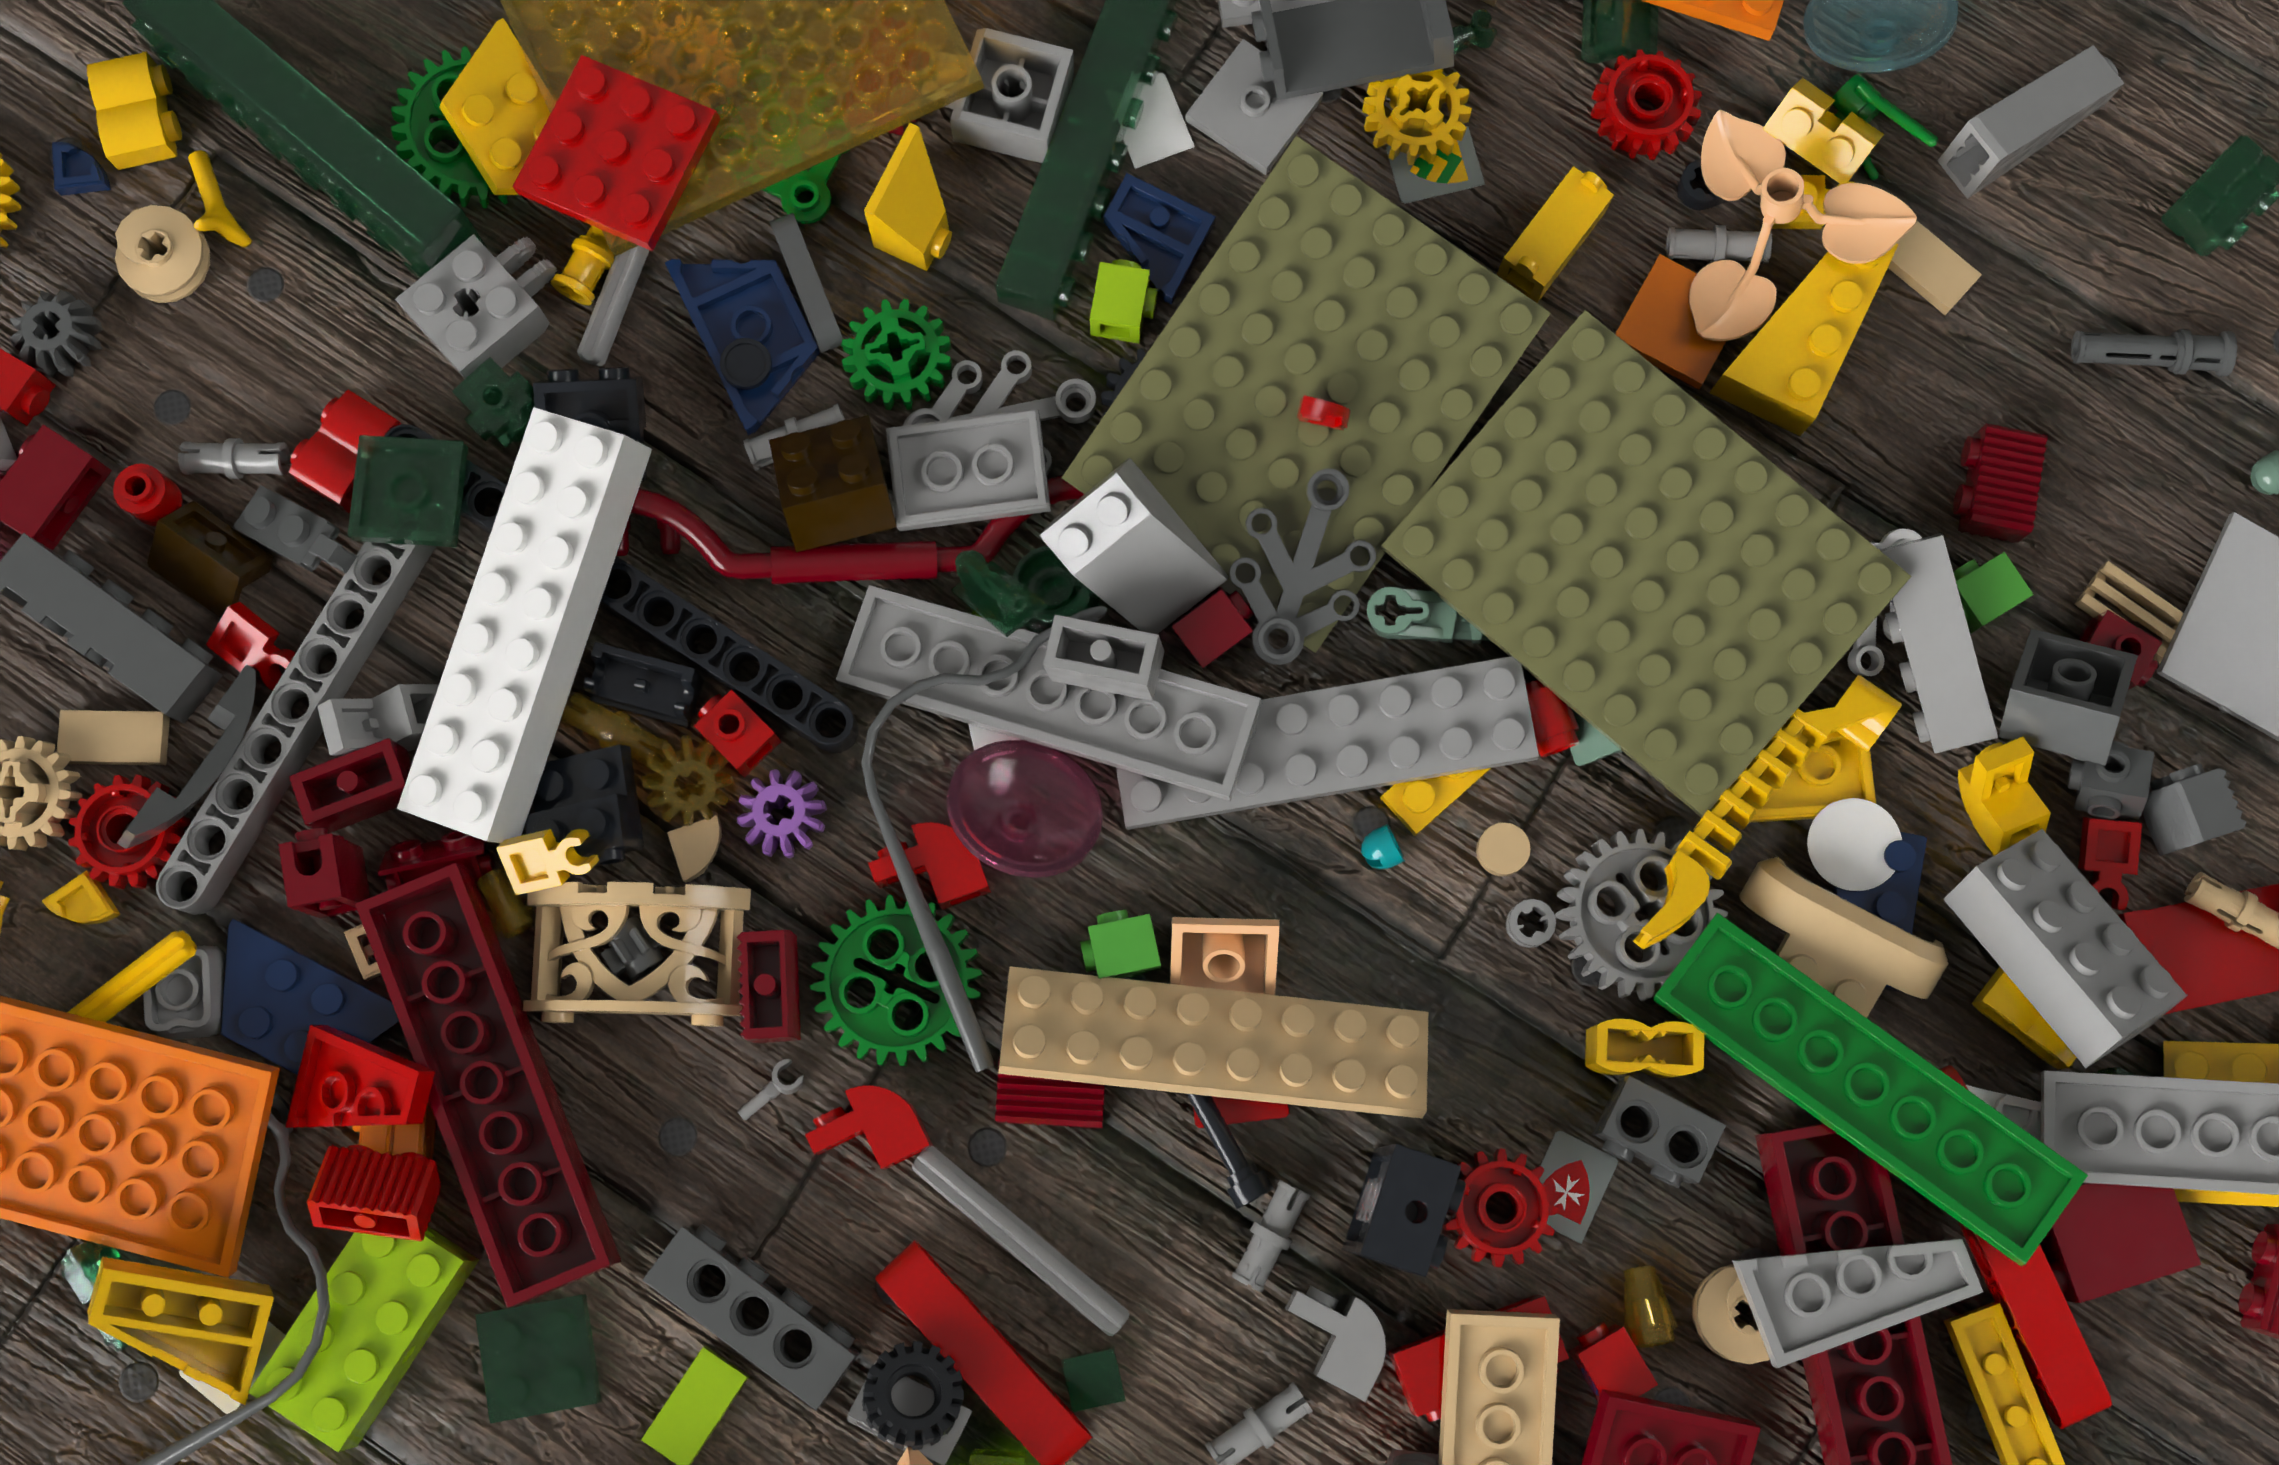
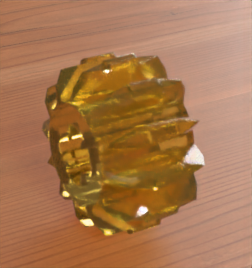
(691, 797)

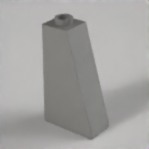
(2029, 120)

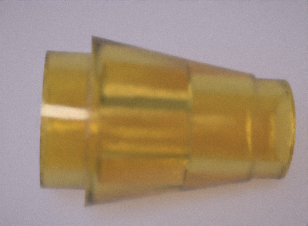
(1646, 1309)

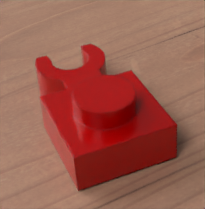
(247, 639)
(2109, 850)

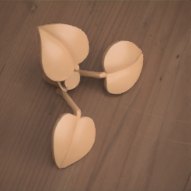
(1743, 157)

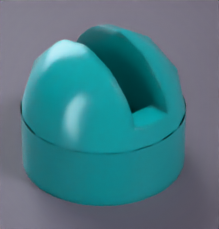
(1381, 848)

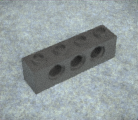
(678, 1279)

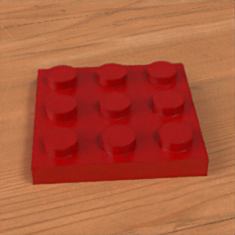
(616, 152)

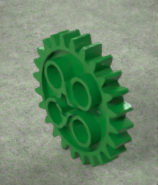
(418, 135)
(876, 1023)

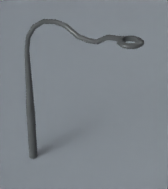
(923, 917)
(182, 1448)

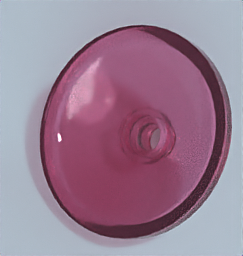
(1026, 788)

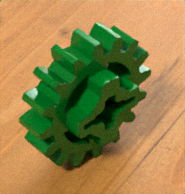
(876, 357)

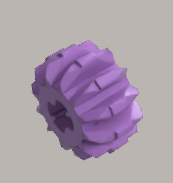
(775, 797)

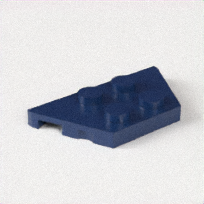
(754, 303)
(279, 993)

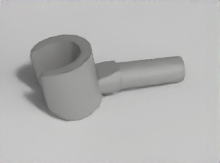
(770, 1091)

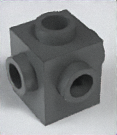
(2113, 788)

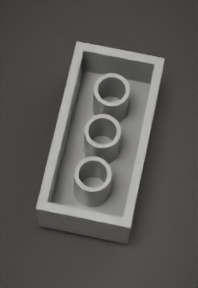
(2064, 947)

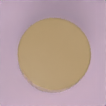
(1503, 849)

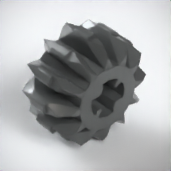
(41, 322)

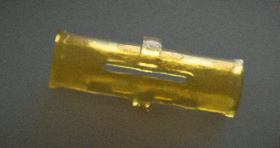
(611, 728)

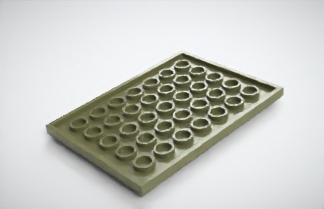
(1329, 301)
(1645, 563)

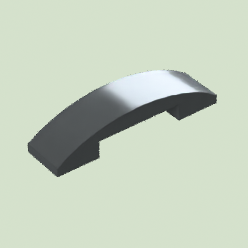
(162, 809)

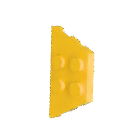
(497, 109)

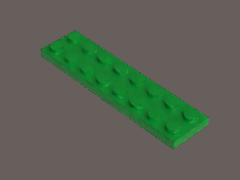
(1871, 1089)

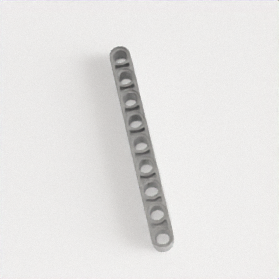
(276, 724)

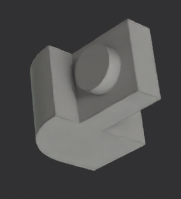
(392, 714)
(1356, 1343)

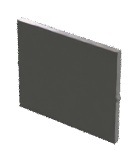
(2231, 629)

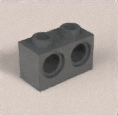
(1662, 1119)

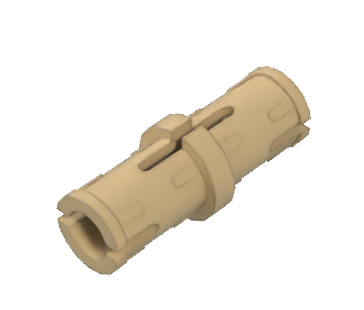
(2235, 908)

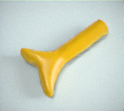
(216, 215)

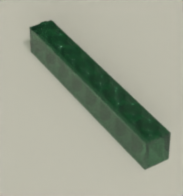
(1083, 155)

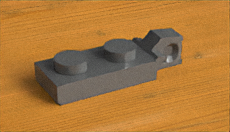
(292, 532)

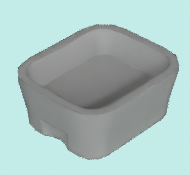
(189, 998)

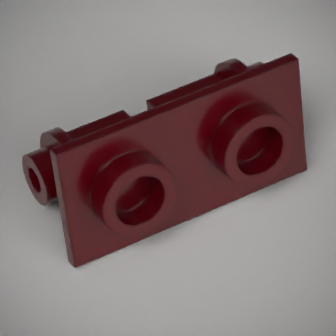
(413, 860)

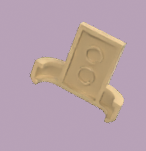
(1839, 942)

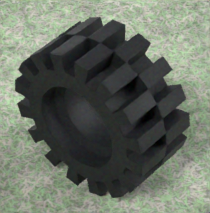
(920, 1362)

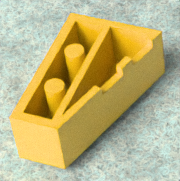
(185, 1318)

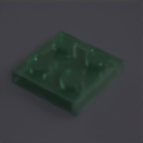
(408, 491)
(538, 1358)

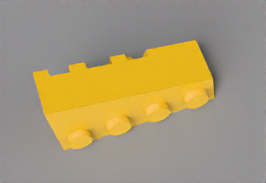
(1803, 345)

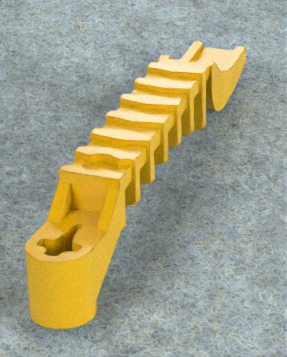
(1858, 716)

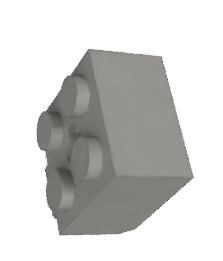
(1017, 66)
(477, 280)

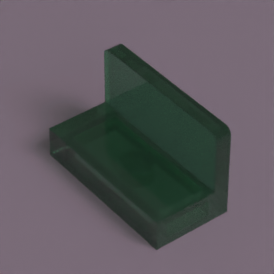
(1618, 29)

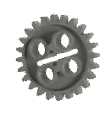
(1602, 936)

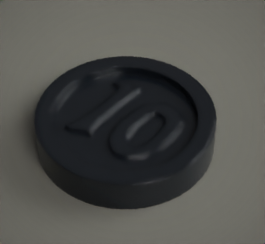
(745, 363)

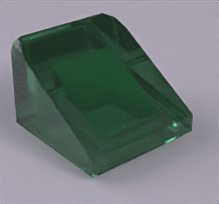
(1093, 1379)

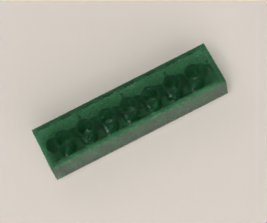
(304, 128)

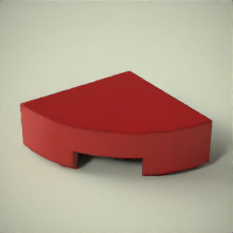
(1323, 413)

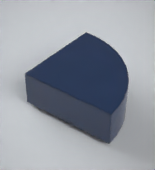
(77, 171)

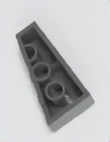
(106, 629)

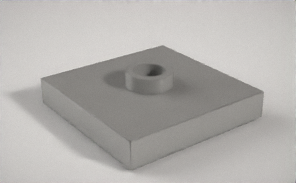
(1245, 113)

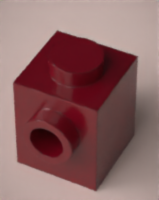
(1214, 625)
(2118, 634)

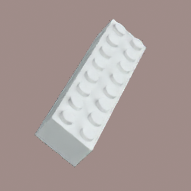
(524, 627)

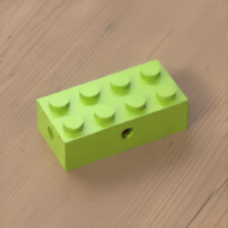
(381, 1313)

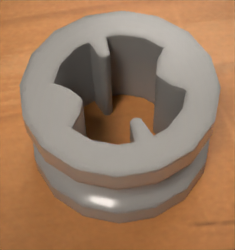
(1523, 909)

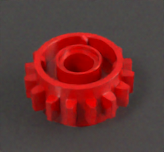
(1650, 79)
(101, 826)
(1528, 1211)

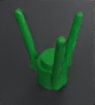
(1866, 102)

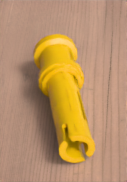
(584, 267)

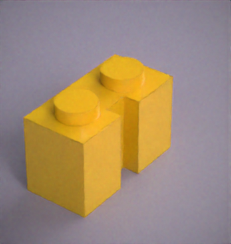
(1820, 136)

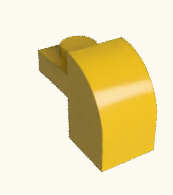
(2000, 796)

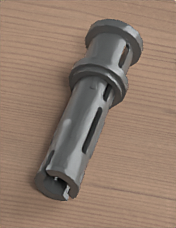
(2177, 352)

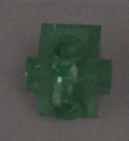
(496, 402)

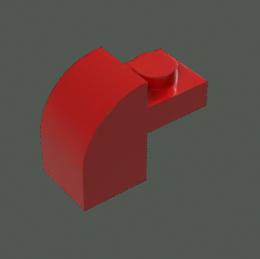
(950, 865)
(884, 1118)

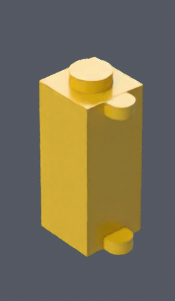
(1555, 233)

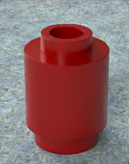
(146, 493)
(1552, 720)

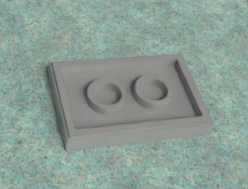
(968, 469)

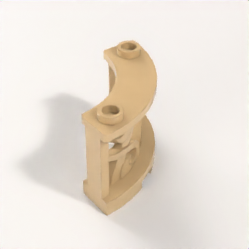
(571, 910)

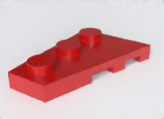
(356, 1084)

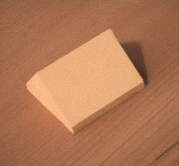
(1225, 953)

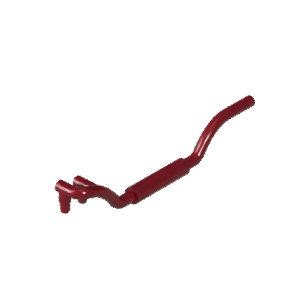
(825, 562)

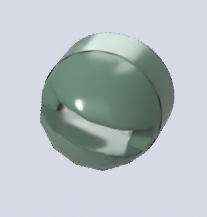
(2265, 474)

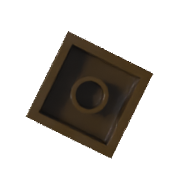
(832, 483)

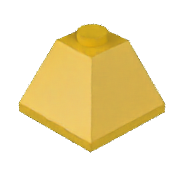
(907, 207)

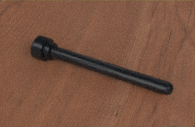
(1245, 1179)

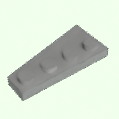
(1841, 1295)

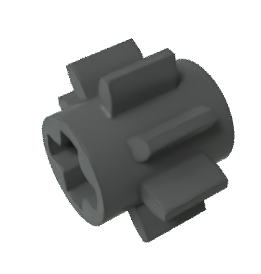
(633, 951)

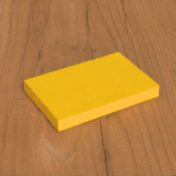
(1828, 775)

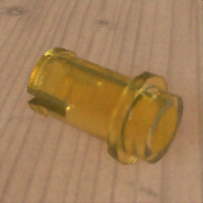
(507, 907)

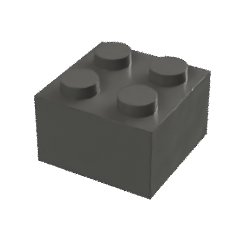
(2068, 696)

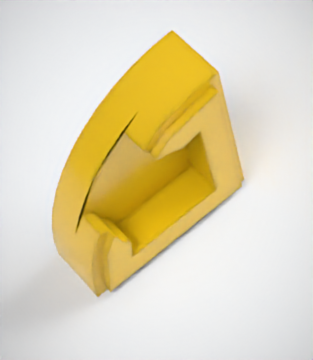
(82, 901)

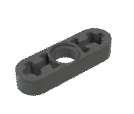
(806, 282)

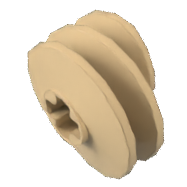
(161, 254)
(1714, 1318)

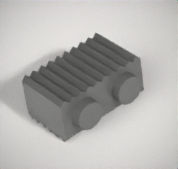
(2190, 808)

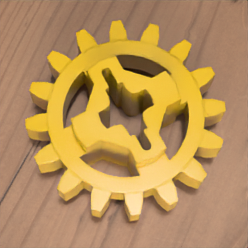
(1415, 130)

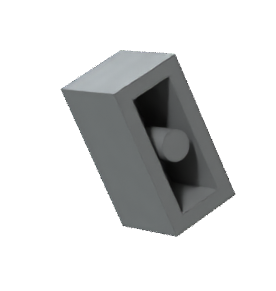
(1104, 657)

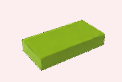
(695, 1407)

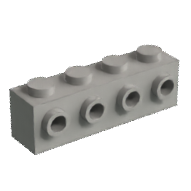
(1938, 648)

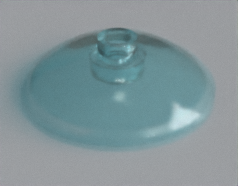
(1878, 33)

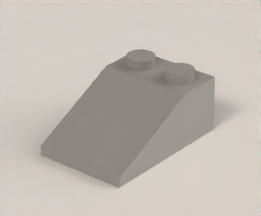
(1134, 550)

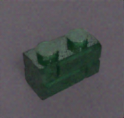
(2223, 196)

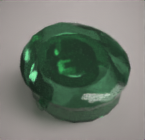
(1055, 585)

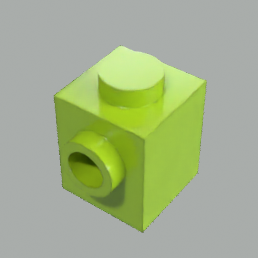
(1122, 301)

